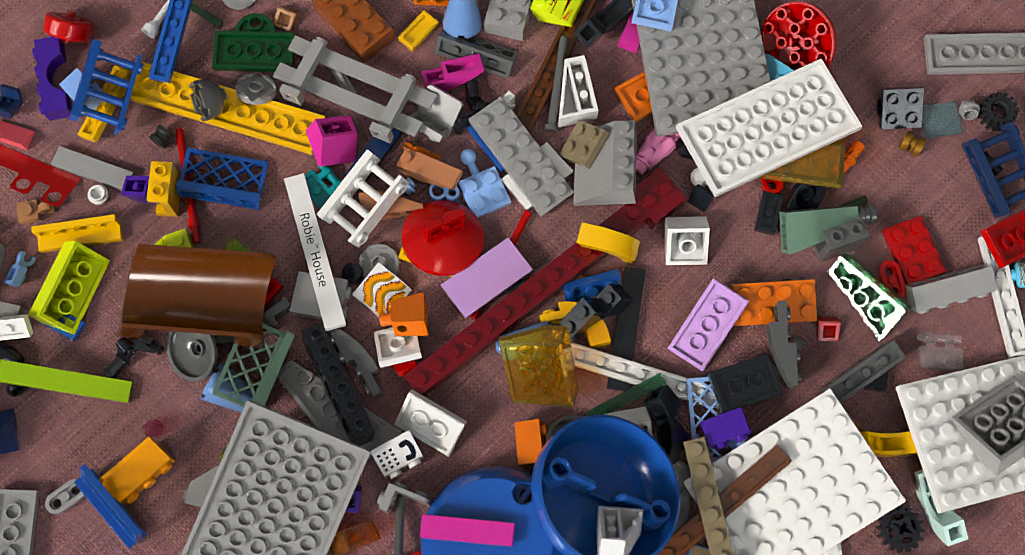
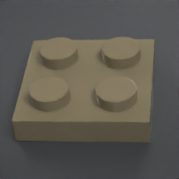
(584, 144)

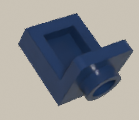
(9, 100)

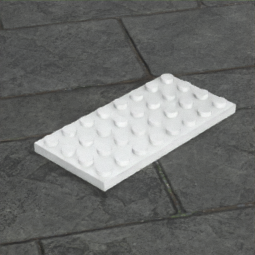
(768, 127)

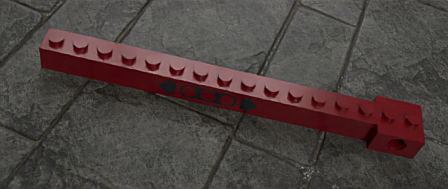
(655, 200)

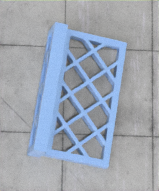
(733, 444)

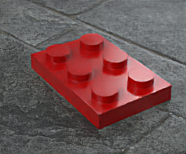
(1006, 239)
(913, 250)

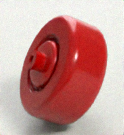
(68, 27)

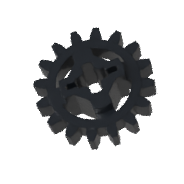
(908, 533)

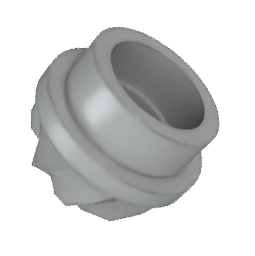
(969, 109)

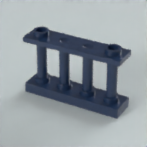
(983, 168)

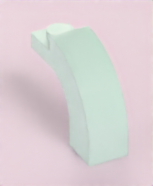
(946, 525)

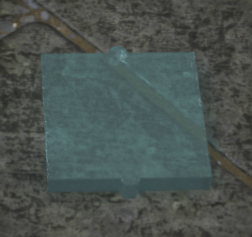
(941, 120)

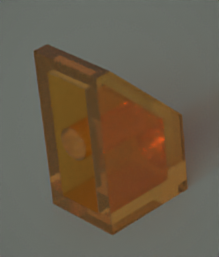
(354, 538)

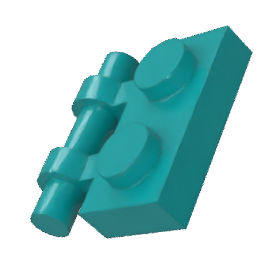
(317, 188)

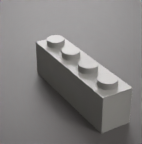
(950, 288)

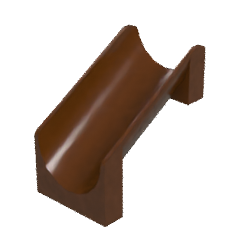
(196, 292)

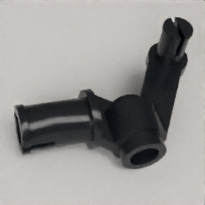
(476, 103)
(126, 348)

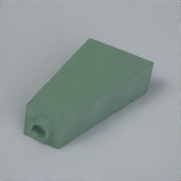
(805, 226)

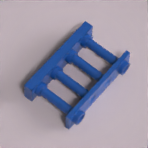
(86, 91)

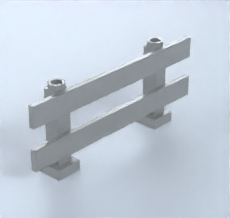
(387, 116)

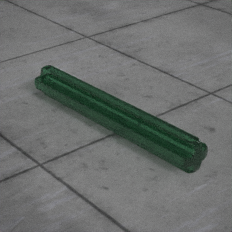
(629, 395)

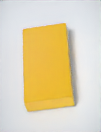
(418, 30)

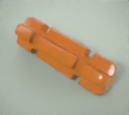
(409, 146)

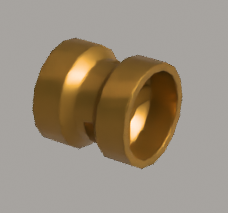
(912, 143)

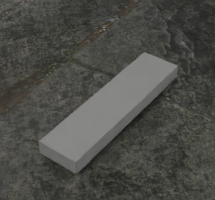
(90, 168)

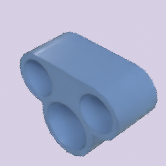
(445, 196)

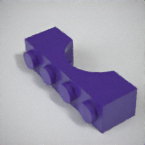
(50, 55)

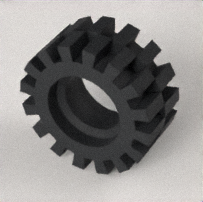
(1001, 101)

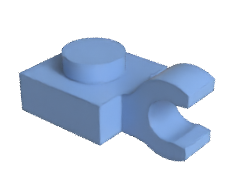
(17, 271)

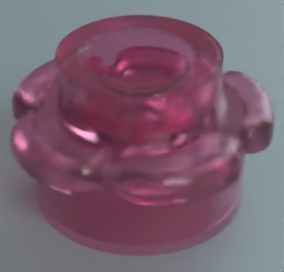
(153, 428)

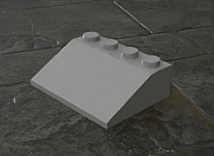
(613, 170)
(996, 425)

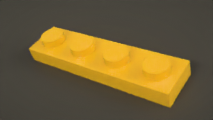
(93, 128)

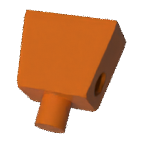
(407, 316)

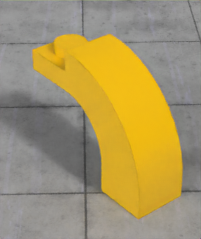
(608, 241)
(596, 335)
(890, 444)

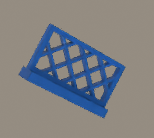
(218, 194)
(109, 508)

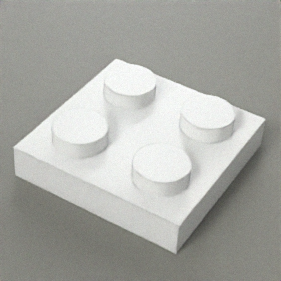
(395, 349)

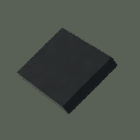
(745, 383)

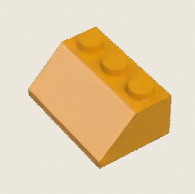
(137, 471)

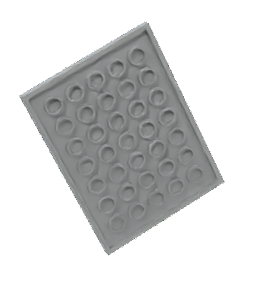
(703, 61)
(277, 488)

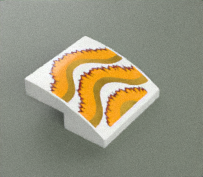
(380, 290)

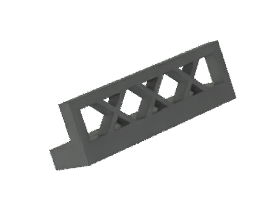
(494, 58)
(864, 371)

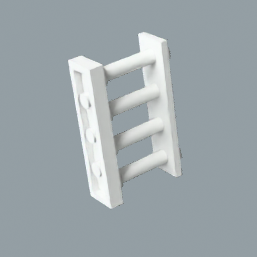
(344, 196)

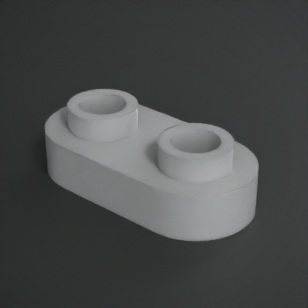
(67, 497)

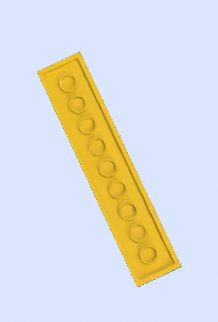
(267, 122)

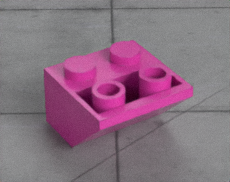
(333, 140)

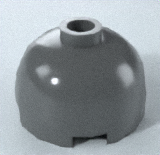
(207, 98)

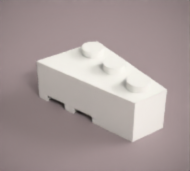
(577, 93)
(617, 529)

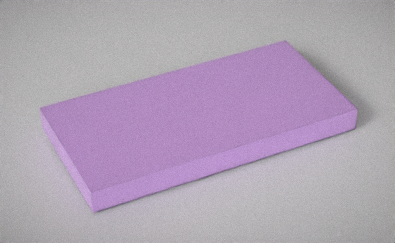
(487, 278)
(708, 324)

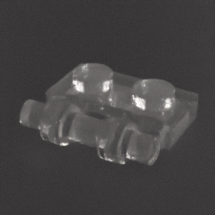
(940, 357)

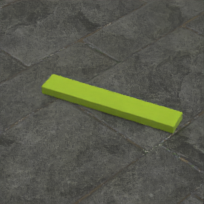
(64, 381)

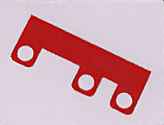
(38, 171)

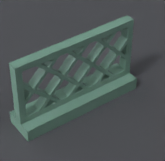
(267, 378)

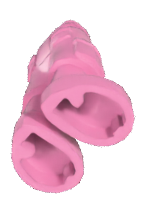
(654, 150)

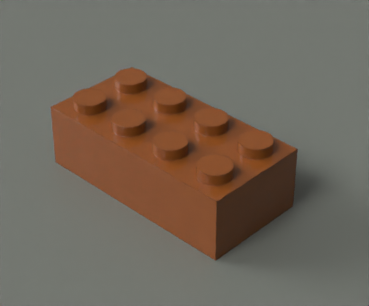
(356, 25)

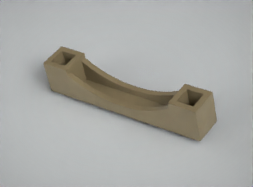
(708, 497)

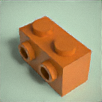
(530, 440)

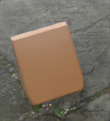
(286, 18)

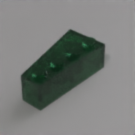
(869, 295)

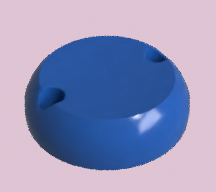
(608, 465)
(490, 495)

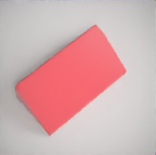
(15, 135)

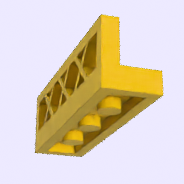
(85, 231)

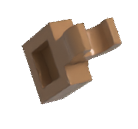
(32, 210)

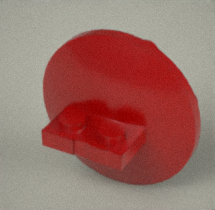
(799, 35)
(442, 238)

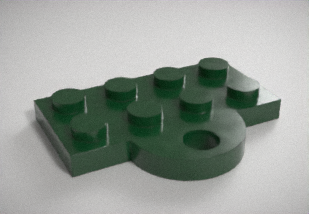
(252, 48)

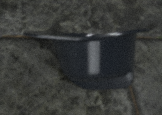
(806, 196)

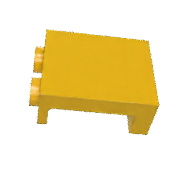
(163, 189)

